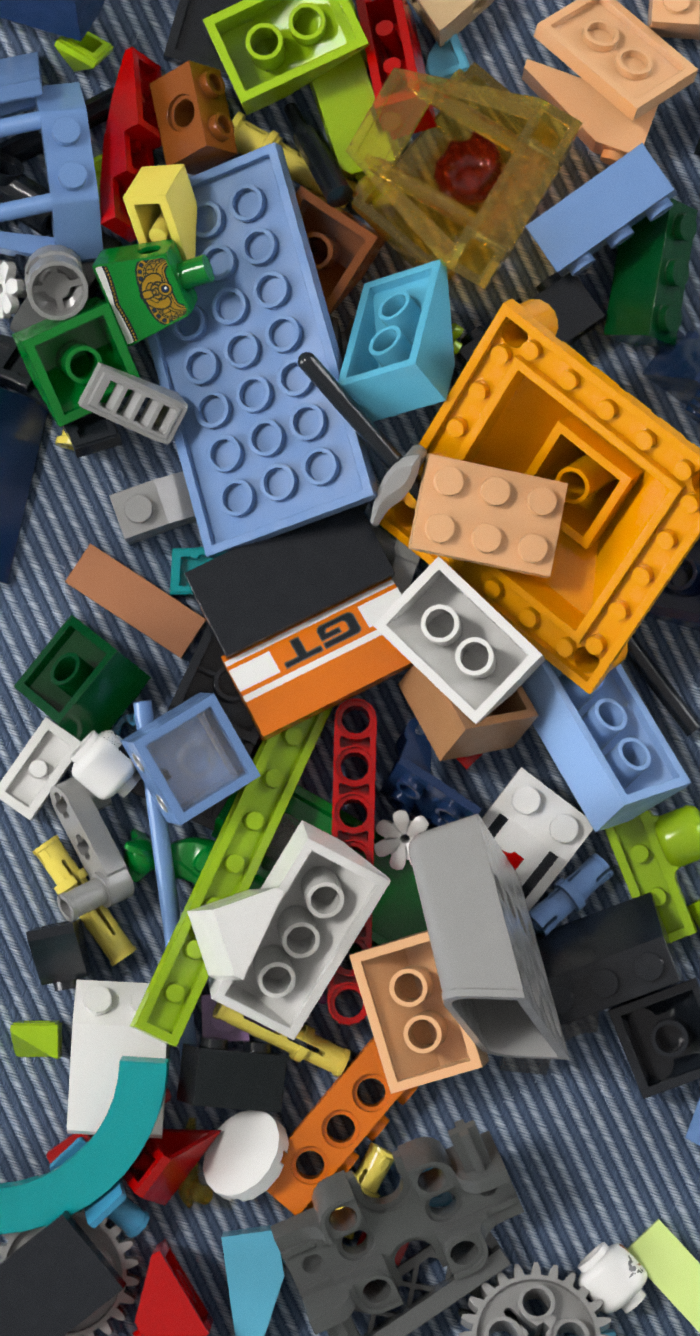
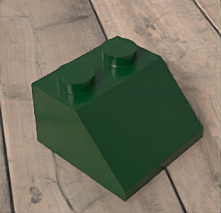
(81, 680)

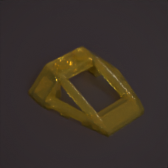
(516, 194)

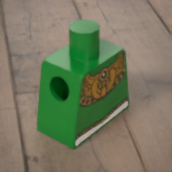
(149, 286)

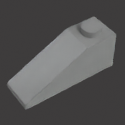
(153, 507)

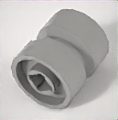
(56, 282)

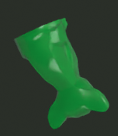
(187, 853)

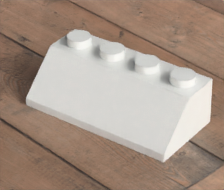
(317, 920)

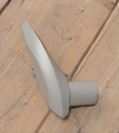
(397, 482)

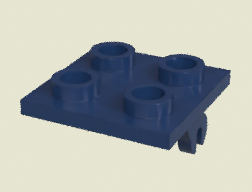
(416, 790)

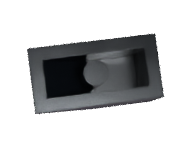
(60, 953)

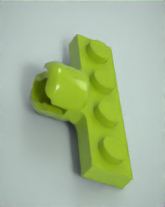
(650, 854)

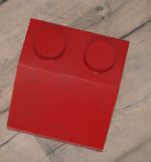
(169, 1300)

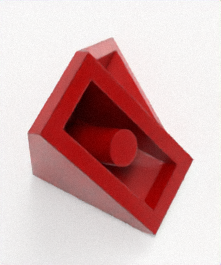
(167, 1162)

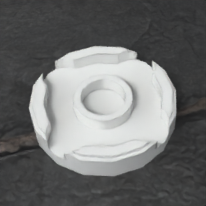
(245, 1155)

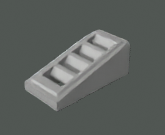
(160, 415)

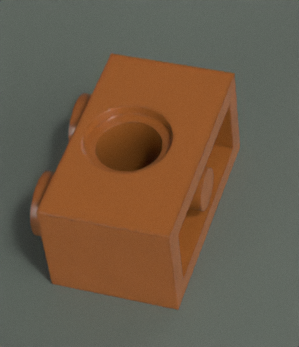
(193, 117)

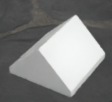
(233, 930)

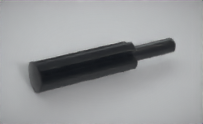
(319, 159)

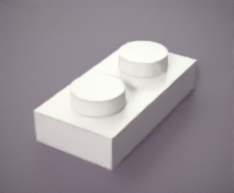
(38, 768)

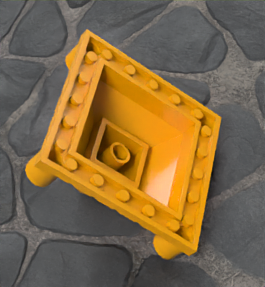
(628, 499)

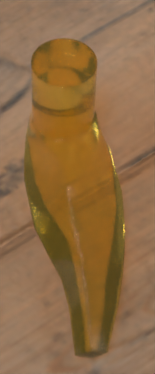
(191, 1189)

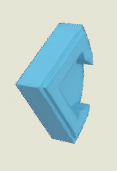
(447, 59)

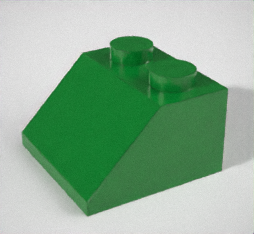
(66, 352)

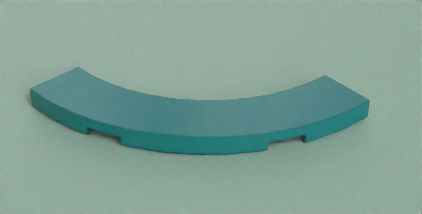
(101, 1160)

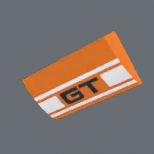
(317, 662)

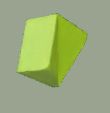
(37, 1038)

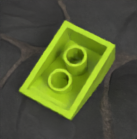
(282, 45)

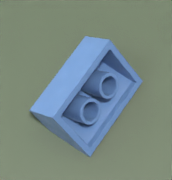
(602, 211)

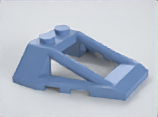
(70, 173)

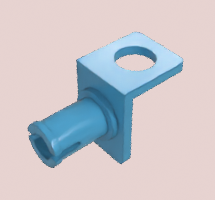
(112, 1204)

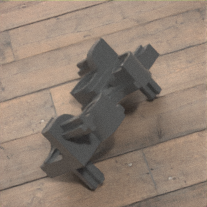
(338, 1275)

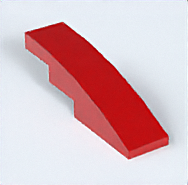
(128, 138)

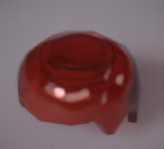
(469, 169)

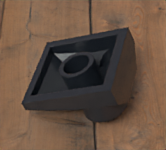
(661, 1036)

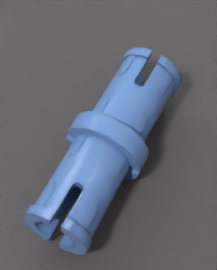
(570, 894)

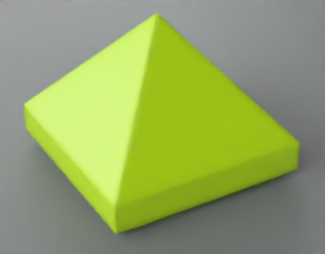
(84, 53)

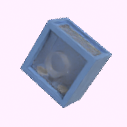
(190, 758)

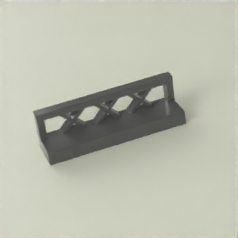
(437, 1296)

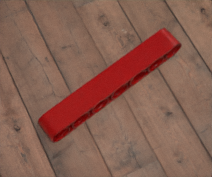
(358, 838)

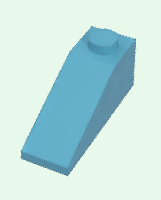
(253, 1277)

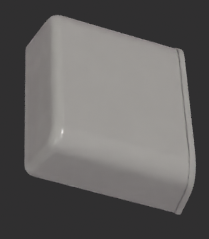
(485, 942)

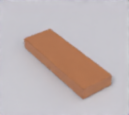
(136, 601)

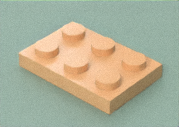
(616, 54)
(488, 516)

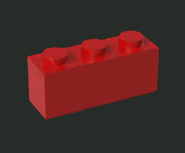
(392, 43)

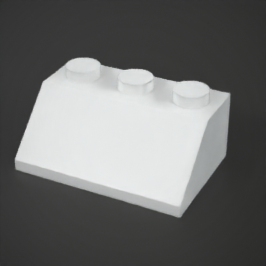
(459, 641)

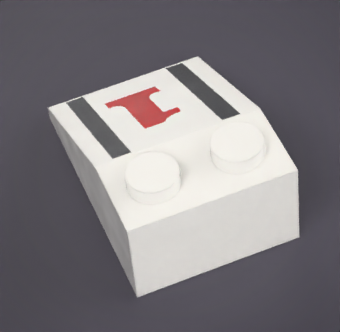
(535, 832)

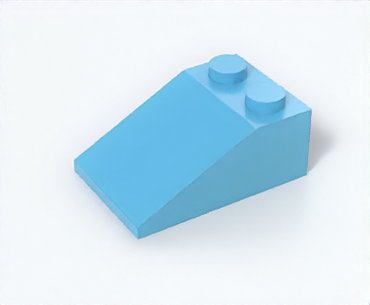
(401, 343)

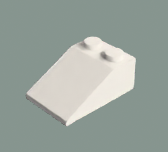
(97, 1043)

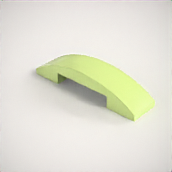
(670, 1269)

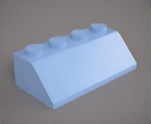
(604, 745)

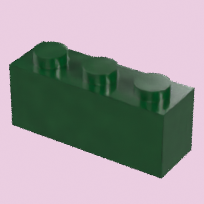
(652, 279)

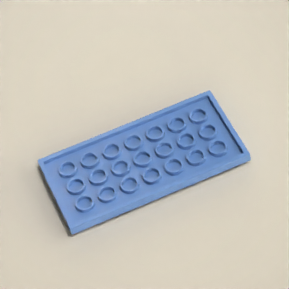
(257, 432)

